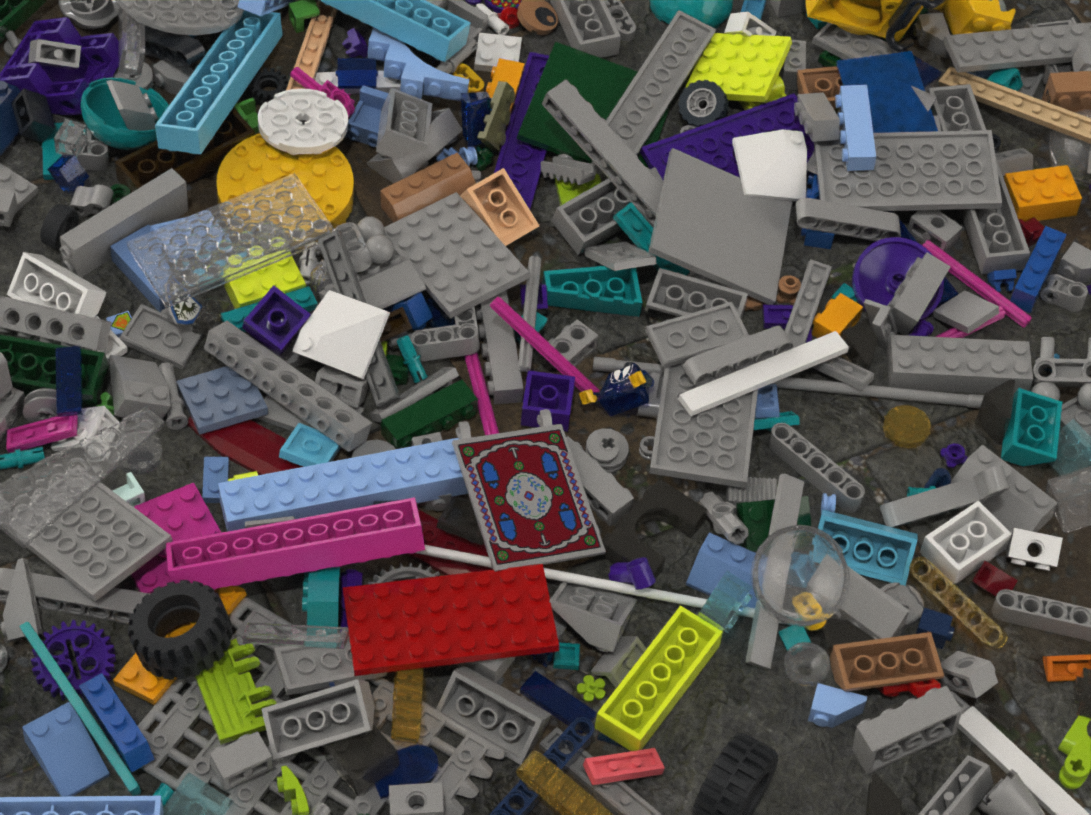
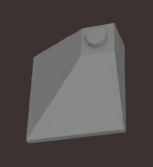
(594, 613)

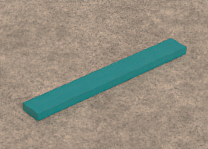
(80, 708)

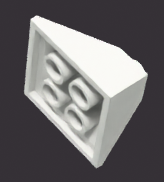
(772, 164)
(342, 334)

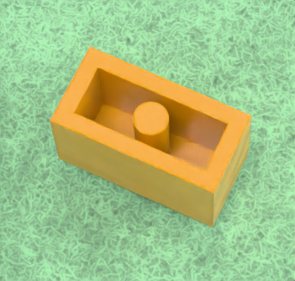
(838, 316)

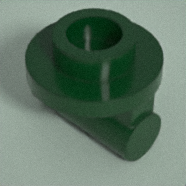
(484, 157)

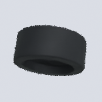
(58, 222)

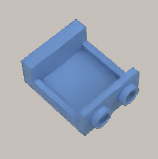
(365, 120)

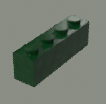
(430, 415)

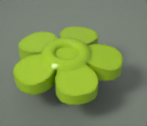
(591, 689)

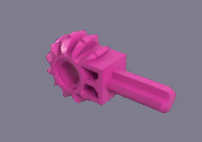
(331, 90)

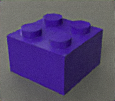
(276, 321)
(550, 393)

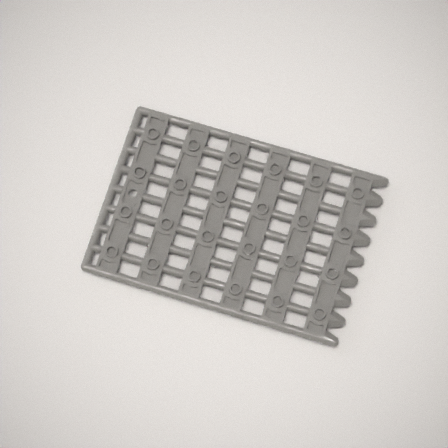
(322, 781)

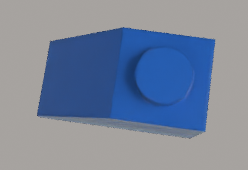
(415, 309)

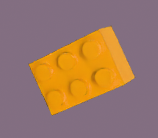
(1043, 193)

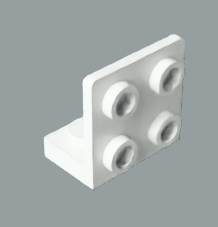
(88, 425)

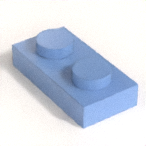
(215, 471)

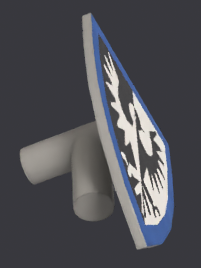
(183, 312)

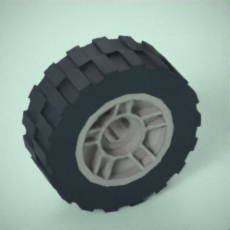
(695, 96)

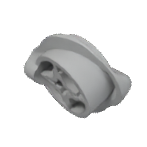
(90, 13)

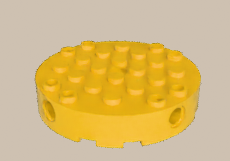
(258, 163)

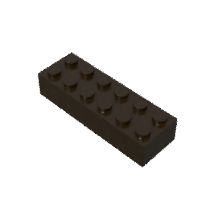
(151, 161)

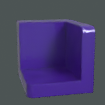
(542, 296)

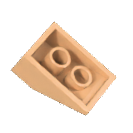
(500, 207)

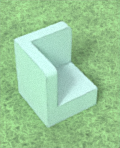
(131, 491)

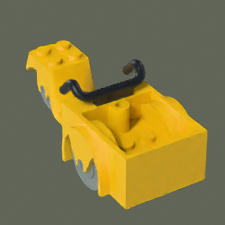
(894, 17)

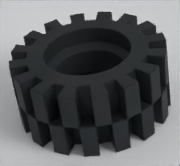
(266, 79)

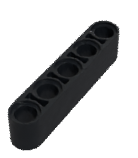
(172, 47)

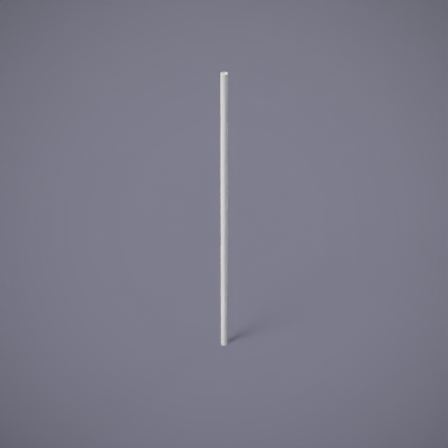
(584, 580)

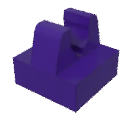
(356, 44)

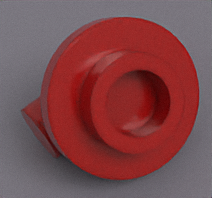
(509, 16)

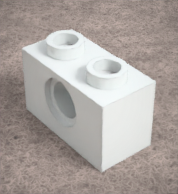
(1048, 546)

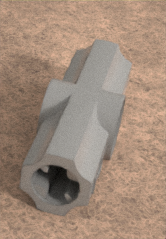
(724, 518)

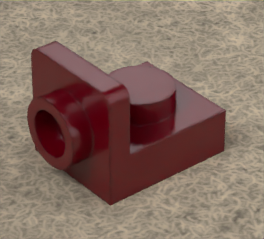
(1032, 230)

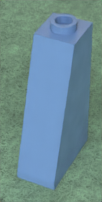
(127, 264)

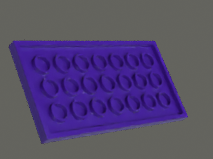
(713, 140)

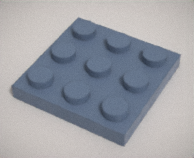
(220, 399)

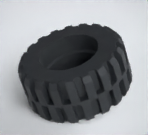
(188, 652)
(737, 778)

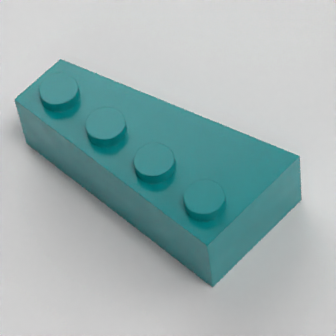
(595, 290)

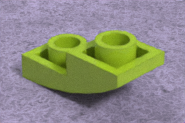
(292, 791)

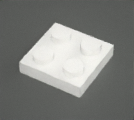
(493, 47)

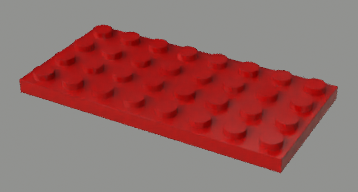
(449, 619)

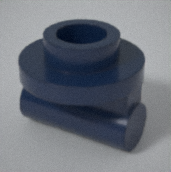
(939, 478)

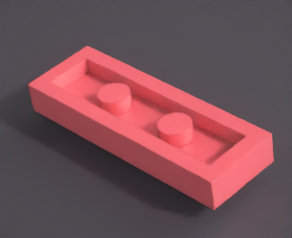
(623, 766)

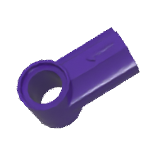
(635, 573)

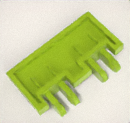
(230, 695)

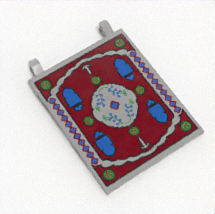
(527, 495)

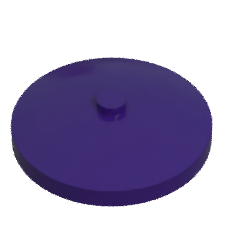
(884, 268)

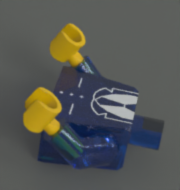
(622, 390)

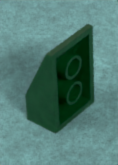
(758, 516)

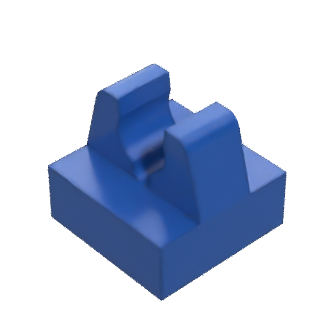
(1000, 276)

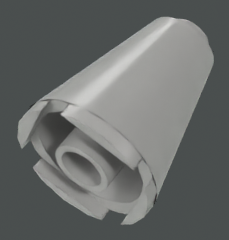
(1010, 798)

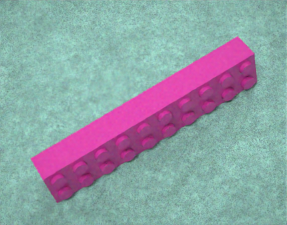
(297, 545)

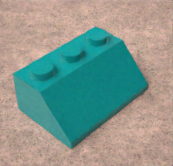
(1032, 429)

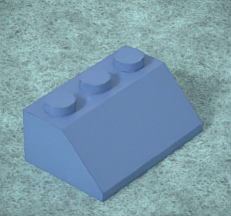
(715, 559)

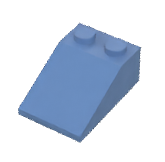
(65, 751)

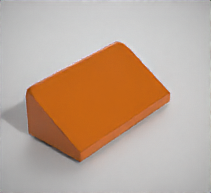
(1065, 666)

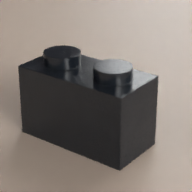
(33, 115)

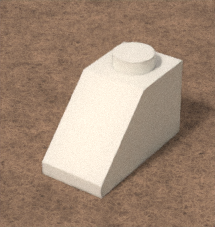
(747, 25)

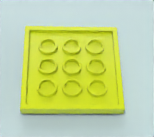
(742, 64)

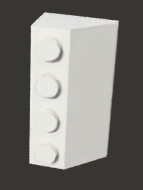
(51, 285)

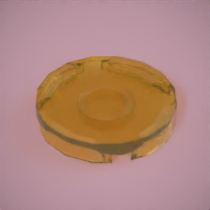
(907, 426)

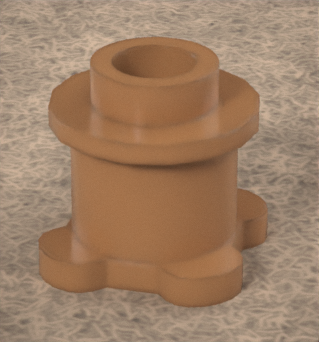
(788, 289)

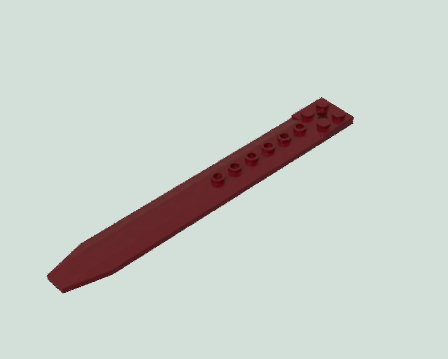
(259, 451)

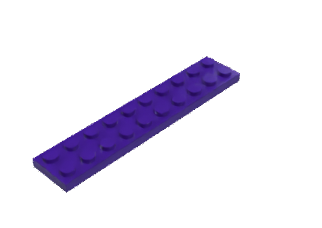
(519, 158)

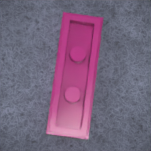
(41, 432)

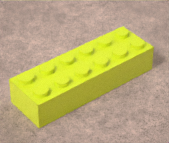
(658, 680)

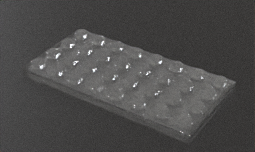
(230, 240)

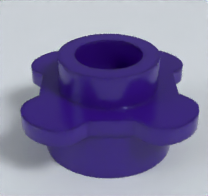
(956, 450)

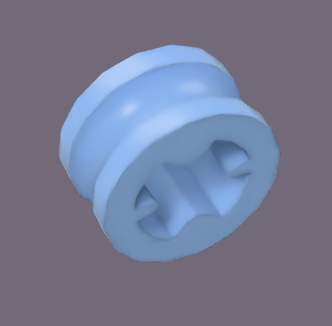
(469, 155)
(828, 502)

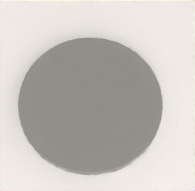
(184, 16)

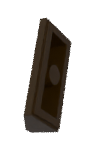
(396, 324)

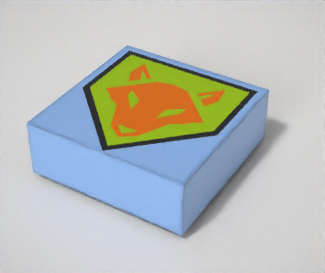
(119, 322)

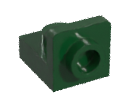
(398, 369)

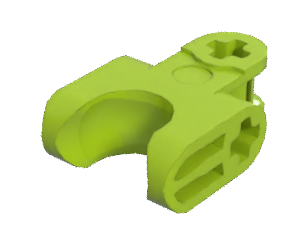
(1078, 751)

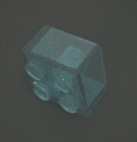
(725, 600)

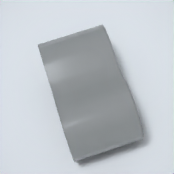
(91, 199)

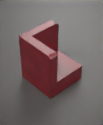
(993, 579)

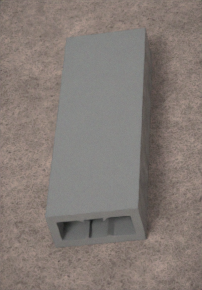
(153, 203)

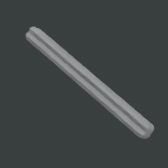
(529, 313)

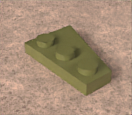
(496, 122)

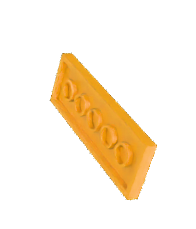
(143, 683)

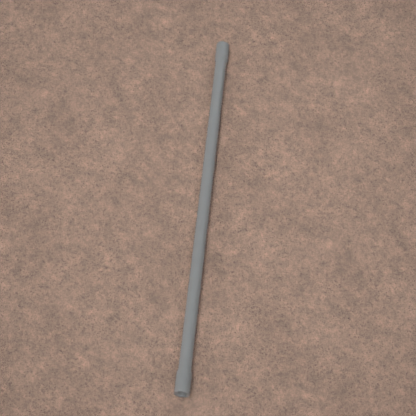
(970, 401)

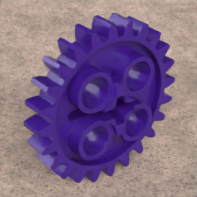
(97, 653)

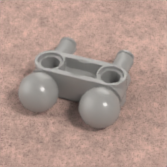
(364, 243)
(1064, 373)

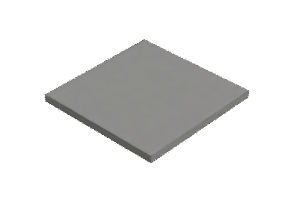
(717, 230)

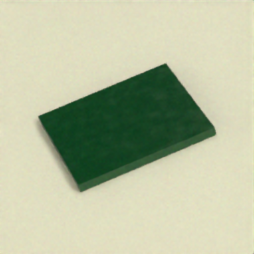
(597, 82)

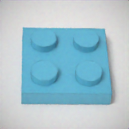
(308, 447)

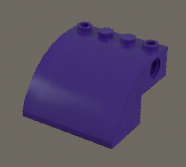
(62, 86)

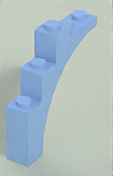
(415, 75)

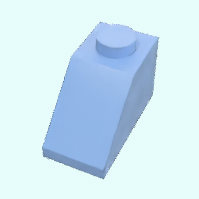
(834, 706)

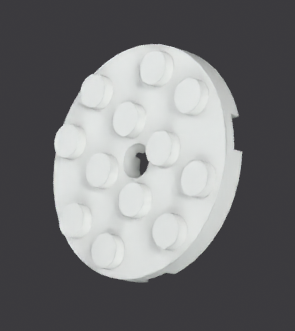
(282, 128)

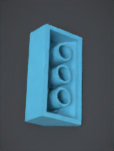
(871, 547)

